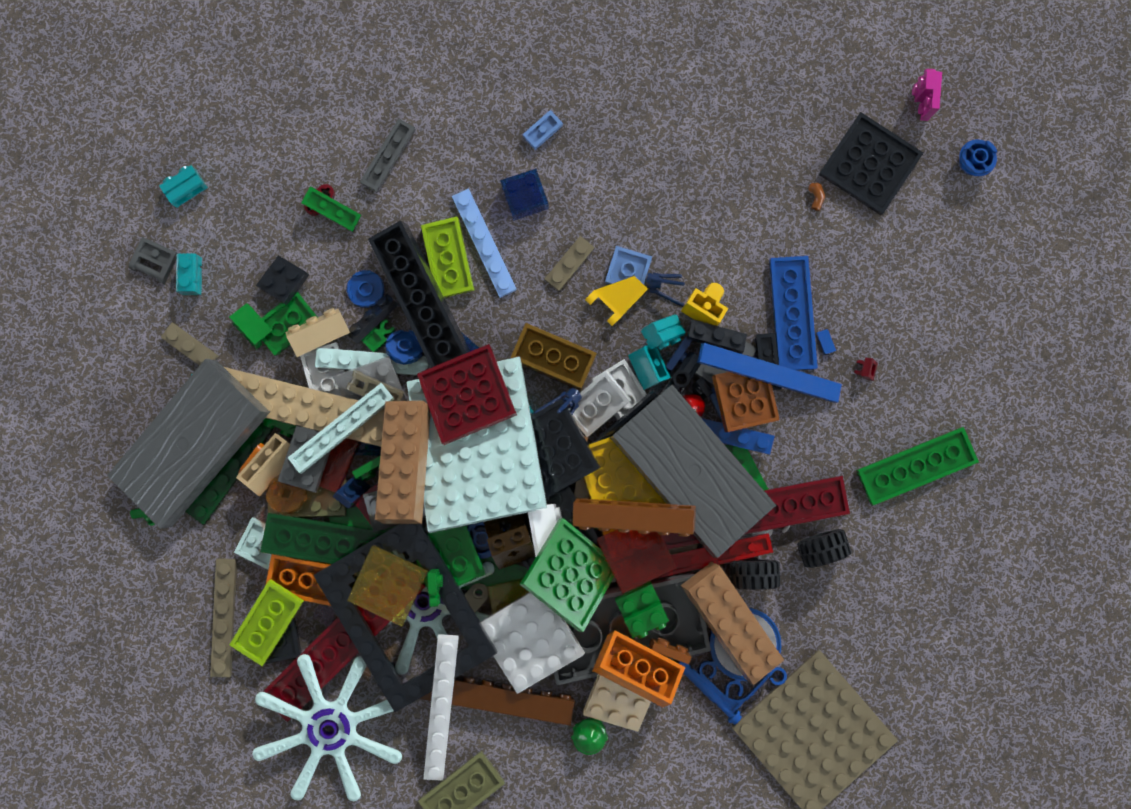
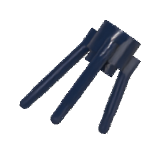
(655, 280)
(570, 398)

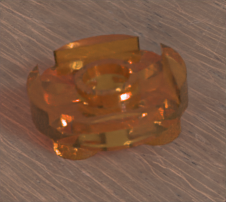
(285, 505)

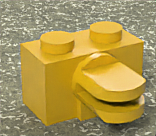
(705, 305)

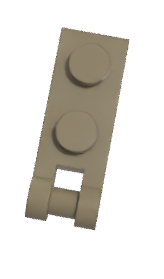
(370, 384)

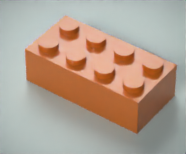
(298, 577)
(639, 669)

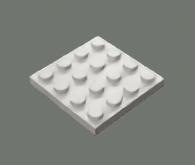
(530, 641)

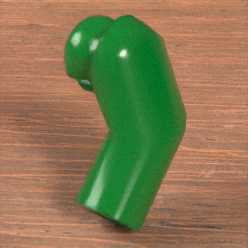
(138, 513)

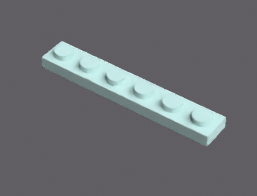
(352, 359)
(340, 428)

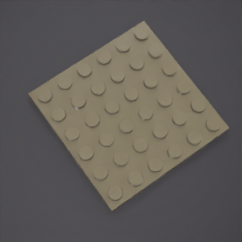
(814, 733)

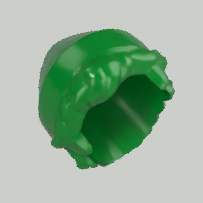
(589, 736)

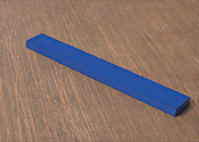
(769, 373)

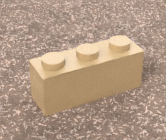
(317, 332)
(265, 465)

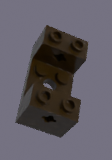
(511, 545)

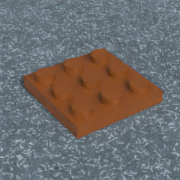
(744, 401)

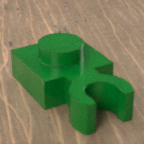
(376, 337)
(435, 581)

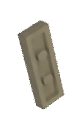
(569, 263)
(187, 344)

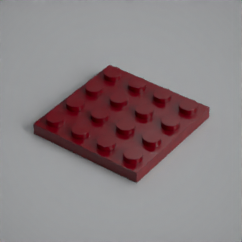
(466, 394)

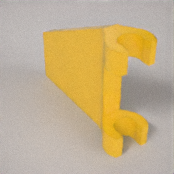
(619, 296)

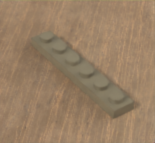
(223, 617)

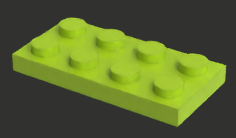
(448, 256)
(266, 622)

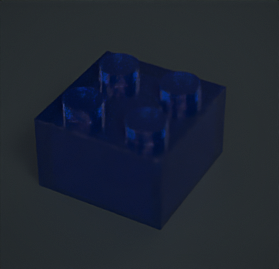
(524, 194)

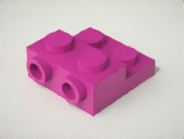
(928, 92)

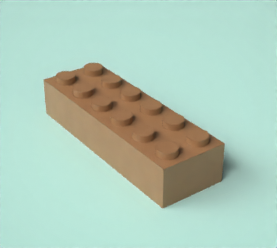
(403, 462)
(732, 622)

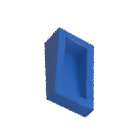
(826, 342)

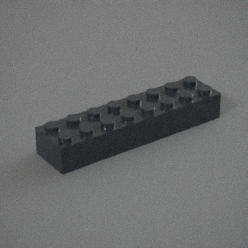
(418, 294)

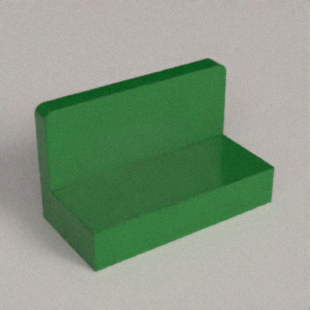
(250, 325)

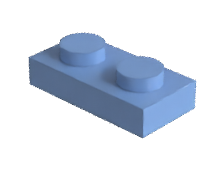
(542, 129)

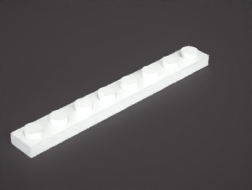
(440, 706)

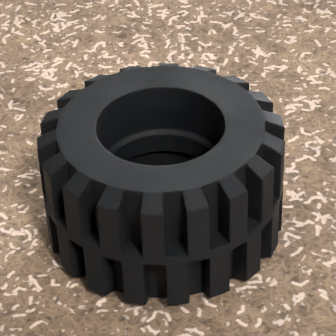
(824, 548)
(755, 574)

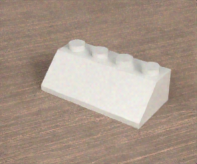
(542, 524)

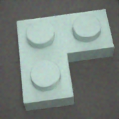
(251, 542)

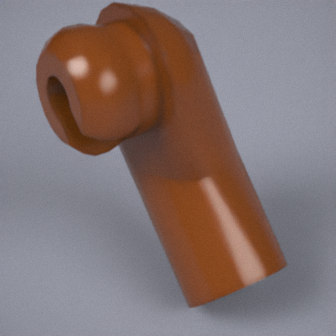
(819, 194)

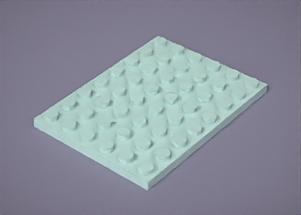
(486, 472)

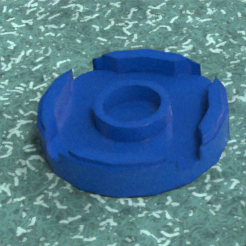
(365, 288)
(403, 347)

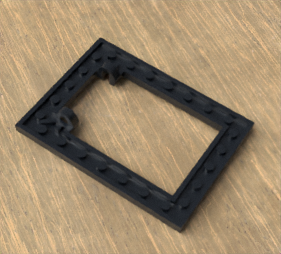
(415, 545)

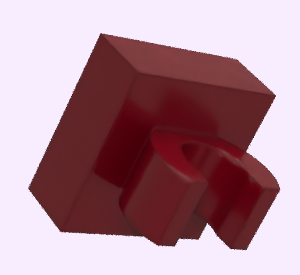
(869, 368)

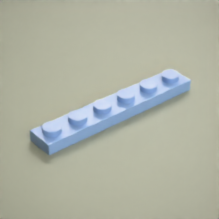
(484, 243)

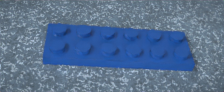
(793, 312)

